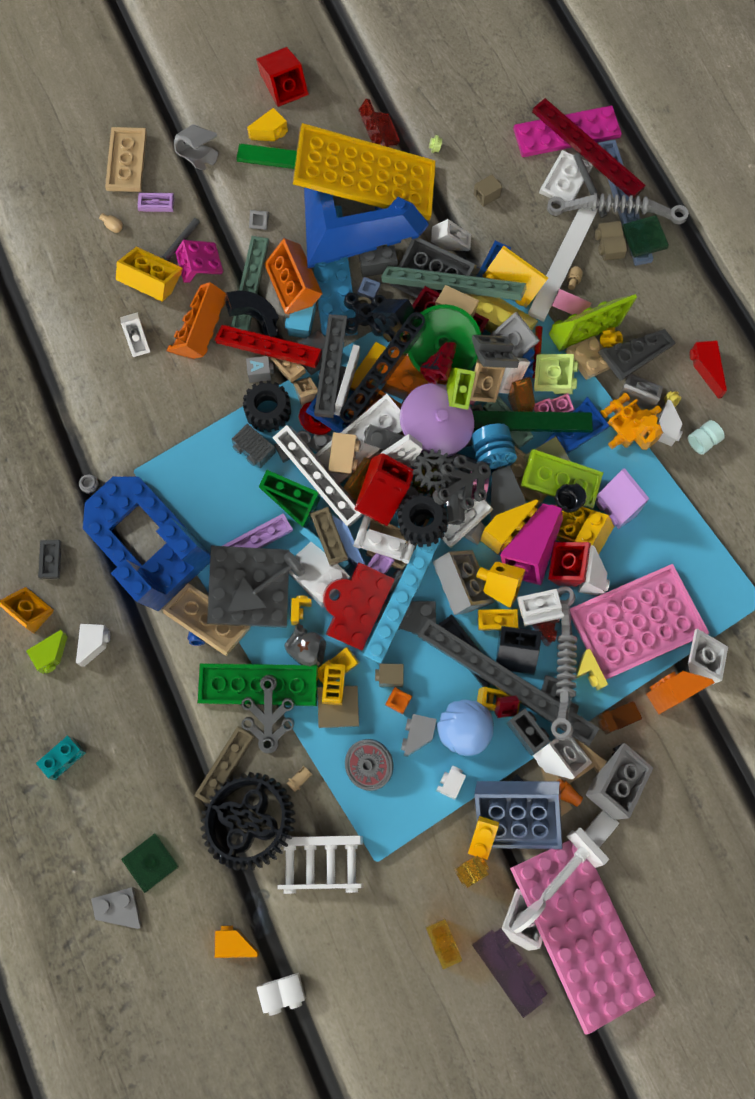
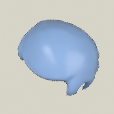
(466, 727)

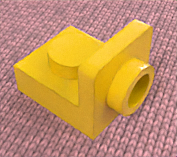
(297, 612)

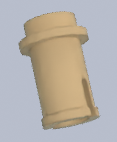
(299, 778)

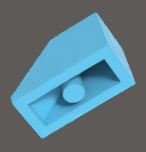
(301, 322)

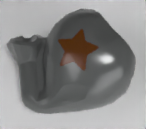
(306, 647)

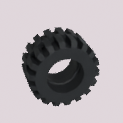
(262, 393)
(426, 534)

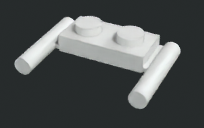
(382, 543)

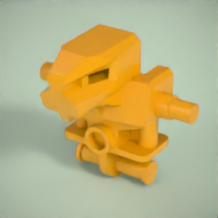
(633, 423)

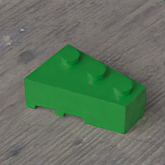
(291, 496)

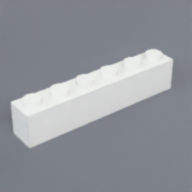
(317, 475)

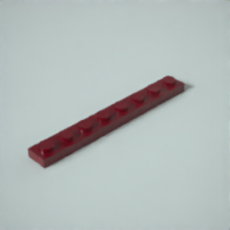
(588, 148)

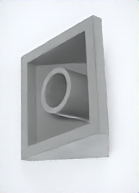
(643, 390)

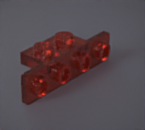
(378, 125)

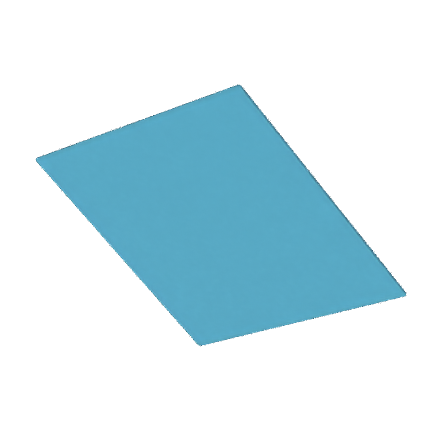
(221, 499)

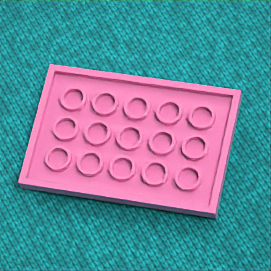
(638, 621)

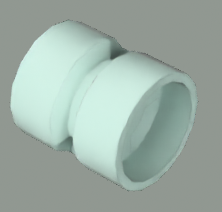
(706, 437)

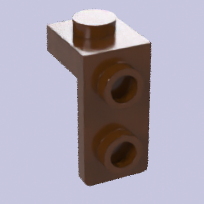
(619, 717)

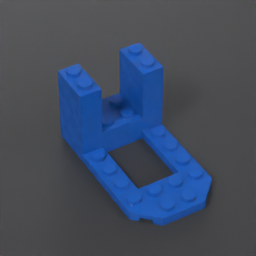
(169, 567)

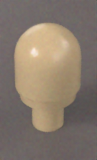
(111, 223)
(574, 277)

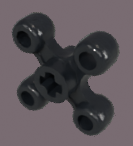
(363, 313)

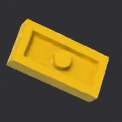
(496, 618)
(483, 837)

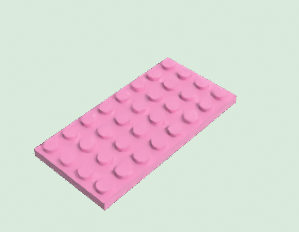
(584, 938)

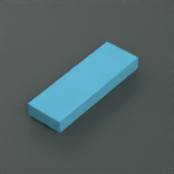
(315, 539)

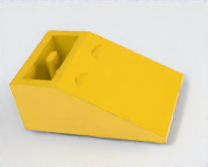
(507, 525)
(585, 526)

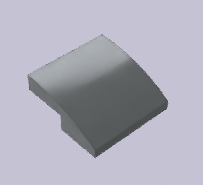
(495, 351)

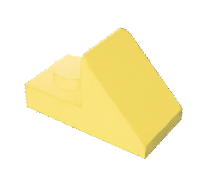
(589, 665)

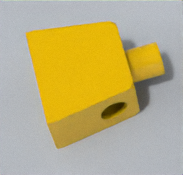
(502, 582)

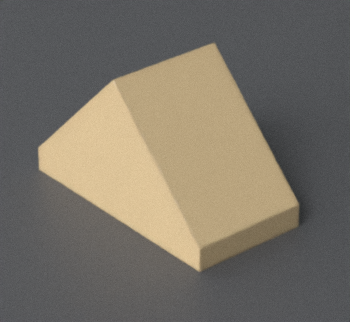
(305, 390)

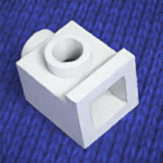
(451, 782)

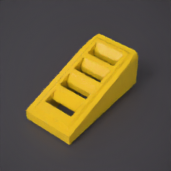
(482, 696)
(333, 700)

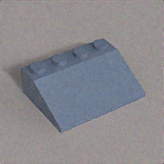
(525, 812)

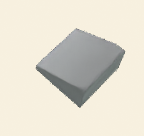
(258, 219)

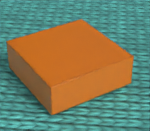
(398, 700)

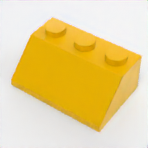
(511, 267)
(148, 273)

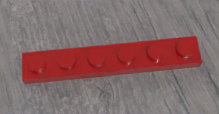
(268, 346)

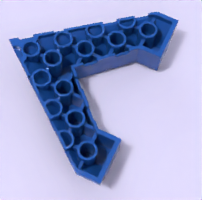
(347, 236)

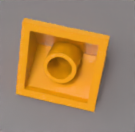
(27, 609)

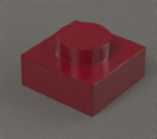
(507, 706)

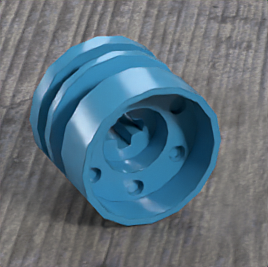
(494, 445)

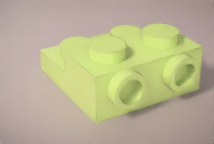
(556, 373)

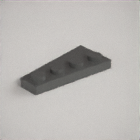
(632, 355)

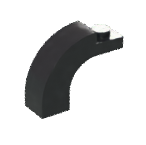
(254, 305)

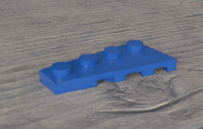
(573, 440)

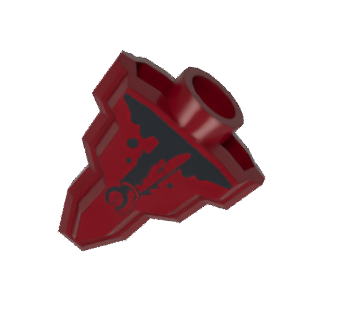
(439, 364)

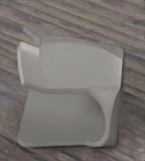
(194, 149)

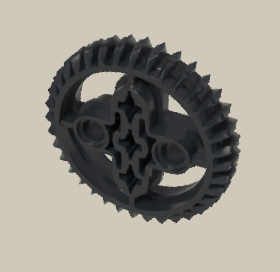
(263, 783)

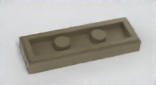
(329, 536)

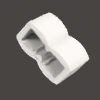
(281, 993)

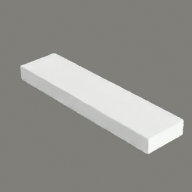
(347, 379)

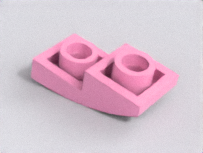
(570, 303)
(558, 404)

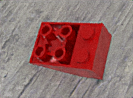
(383, 488)

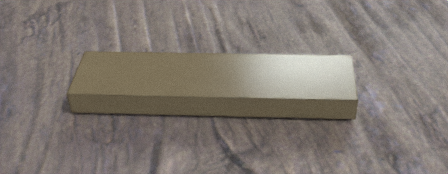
(225, 763)

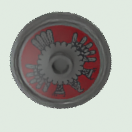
(369, 764)

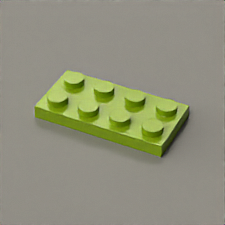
(548, 473)

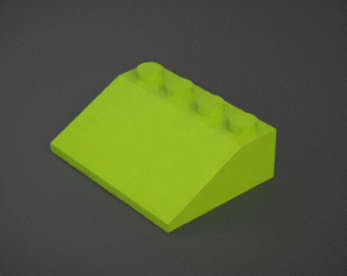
(590, 322)

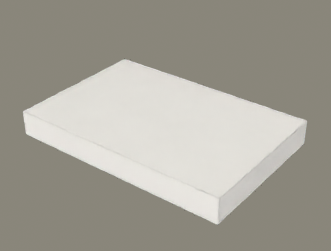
(564, 178)

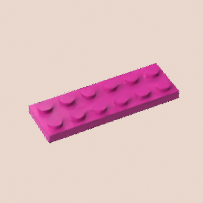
(538, 138)

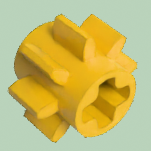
(611, 337)

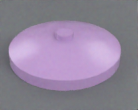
(435, 423)

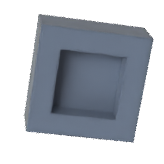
(368, 288)

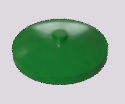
(444, 325)

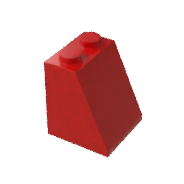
(283, 76)

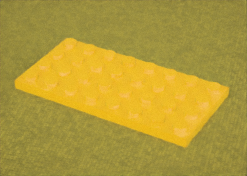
(362, 170)

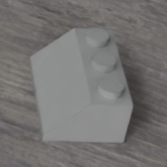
(459, 582)

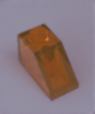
(521, 395)

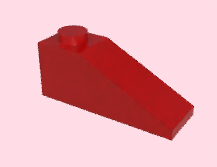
(708, 364)

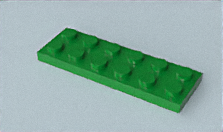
(237, 681)

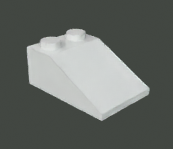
(317, 573)

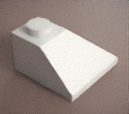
(596, 575)
(707, 656)
(562, 758)
(528, 938)

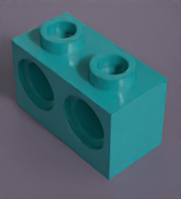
(60, 758)

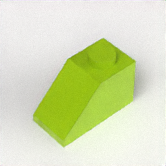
(460, 387)
(48, 653)

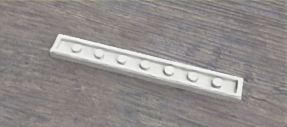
(562, 263)

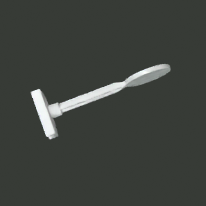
(586, 850)

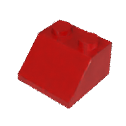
(569, 563)

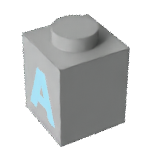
(259, 369)

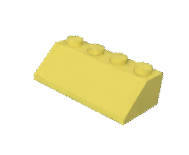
(498, 312)

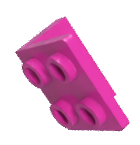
(198, 258)

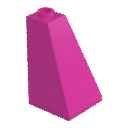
(534, 543)

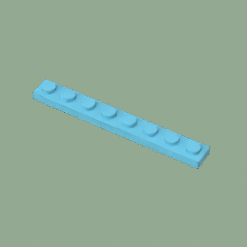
(400, 601)

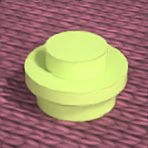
(435, 144)

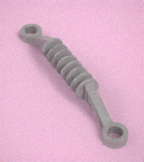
(592, 202)
(566, 666)

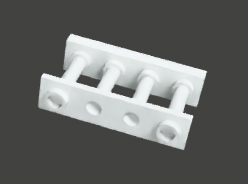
(310, 845)

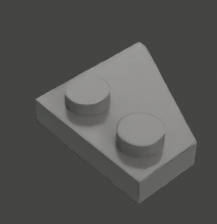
(118, 908)

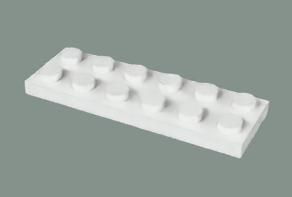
(381, 414)

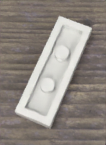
(472, 518)

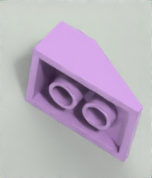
(621, 499)

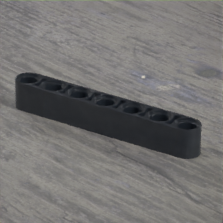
(384, 359)

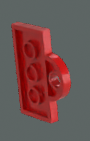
(357, 605)

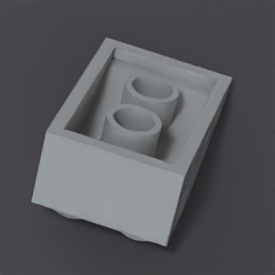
(620, 783)

